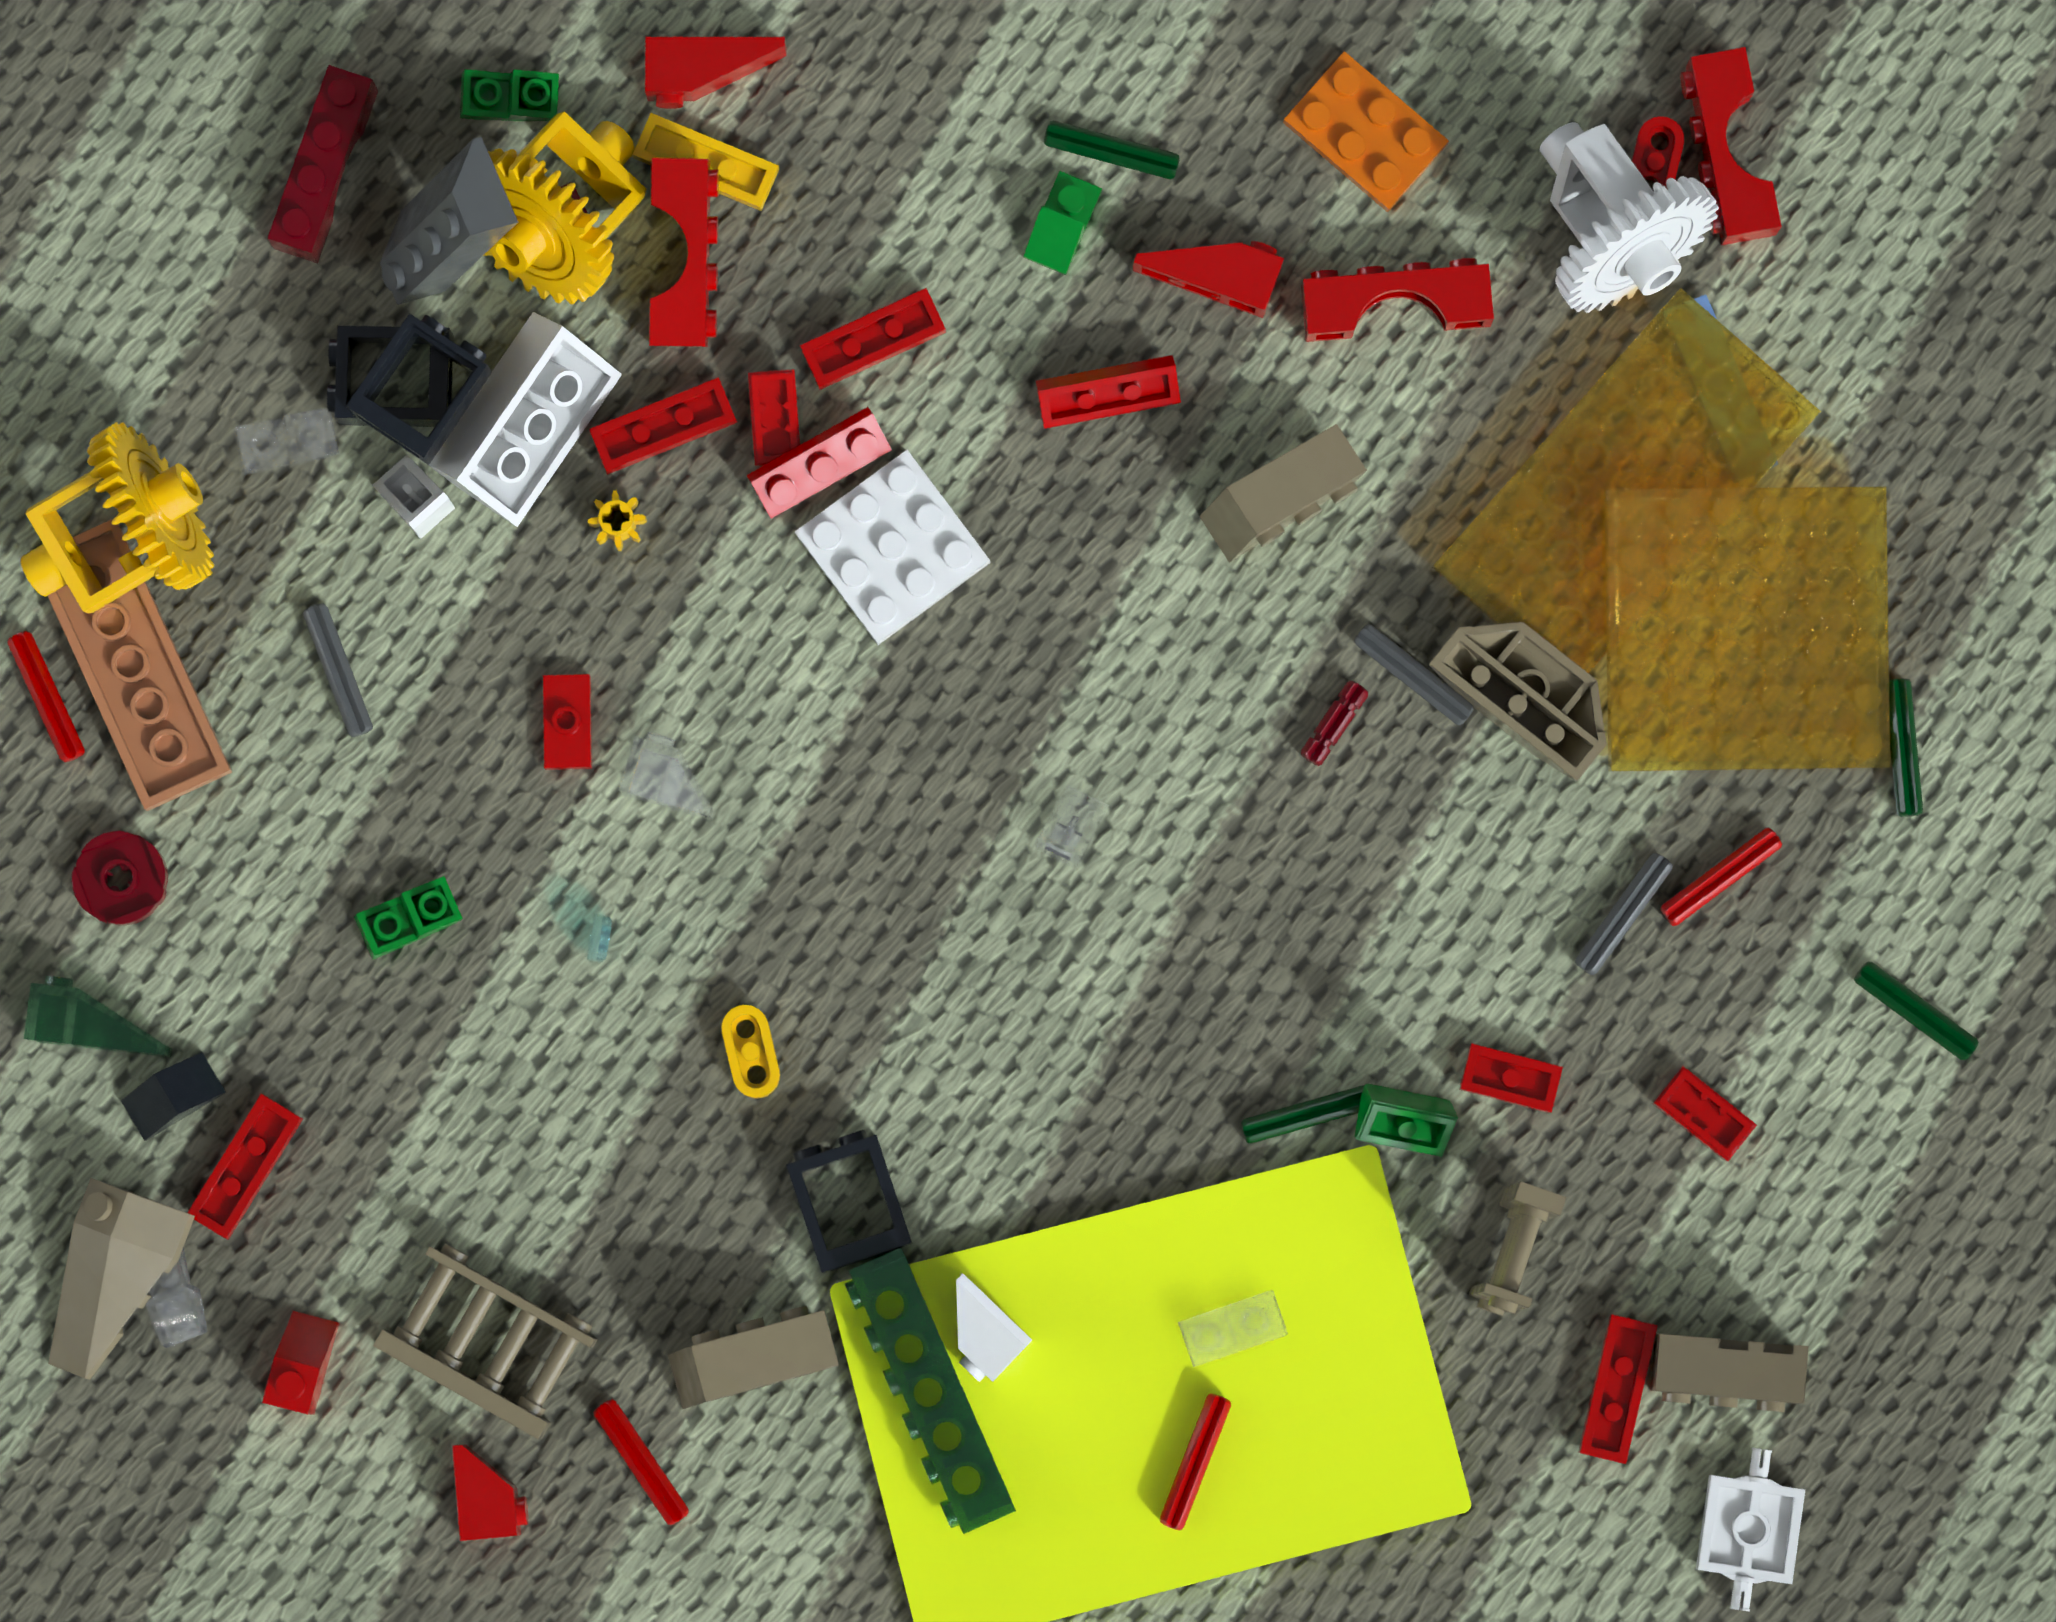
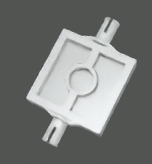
(1750, 1529)

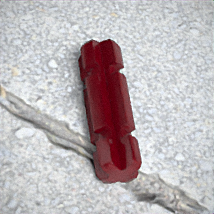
(1334, 723)

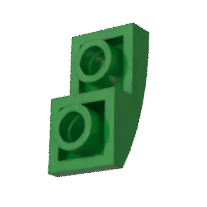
(509, 96)
(408, 917)

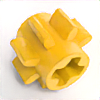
(606, 512)

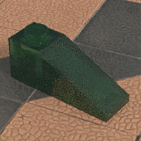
(77, 1019)

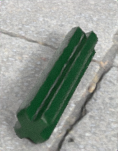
(1111, 149)
(1904, 749)
(1916, 1011)
(1302, 1115)

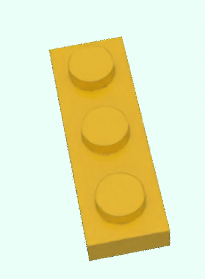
(740, 173)

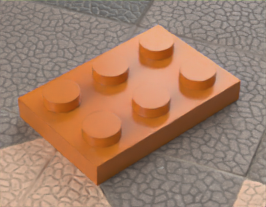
(1366, 131)

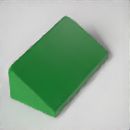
(1405, 1120)

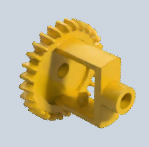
(553, 237)
(151, 501)

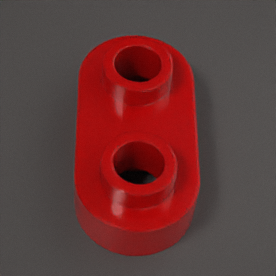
(1654, 163)

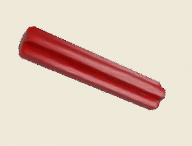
(46, 696)
(1721, 876)
(1195, 1461)
(641, 1462)

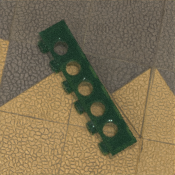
(894, 1274)

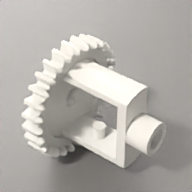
(1624, 226)

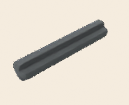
(337, 670)
(1414, 674)
(1623, 914)

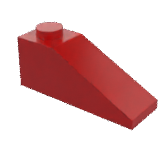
(696, 66)
(1224, 273)

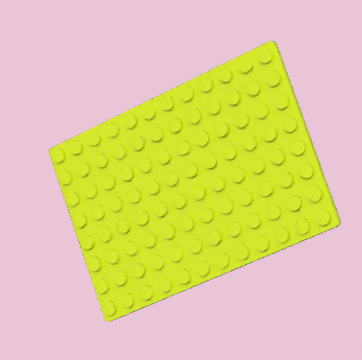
(1088, 1425)

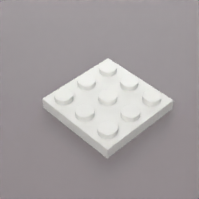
(892, 547)

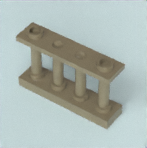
(1527, 1210)
(487, 1387)

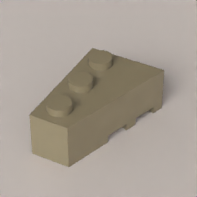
(753, 1356)

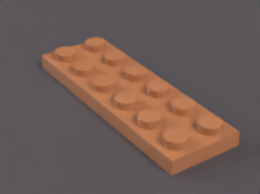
(139, 680)

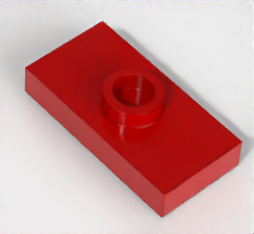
(773, 414)
(567, 722)
(1704, 1114)

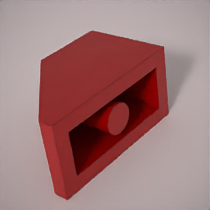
(301, 1363)
(485, 1498)

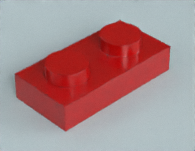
(1510, 1078)

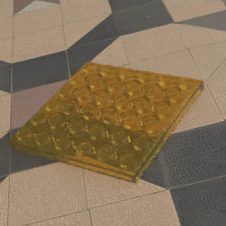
(1747, 628)

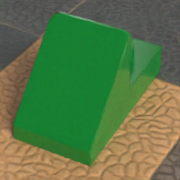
(1062, 223)

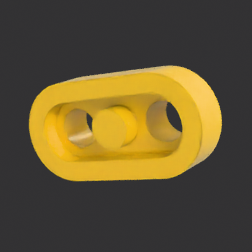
(751, 1051)

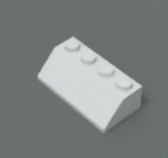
(525, 418)

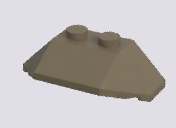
(1527, 692)

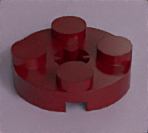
(110, 903)

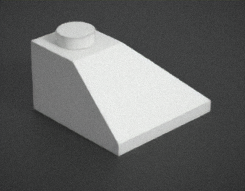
(985, 1333)

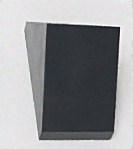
(172, 1095)

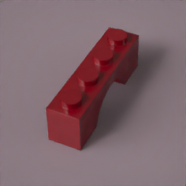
(314, 180)

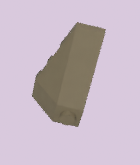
(112, 1263)

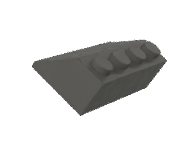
(447, 226)

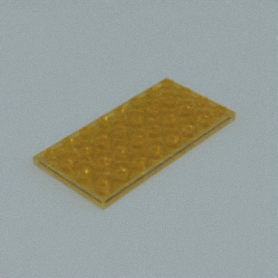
(1668, 414)

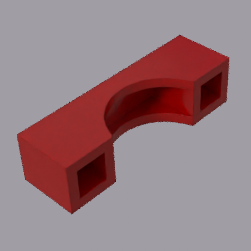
(1718, 87)
(1455, 294)
(683, 312)

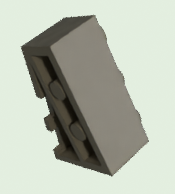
(1283, 492)
(1729, 1371)

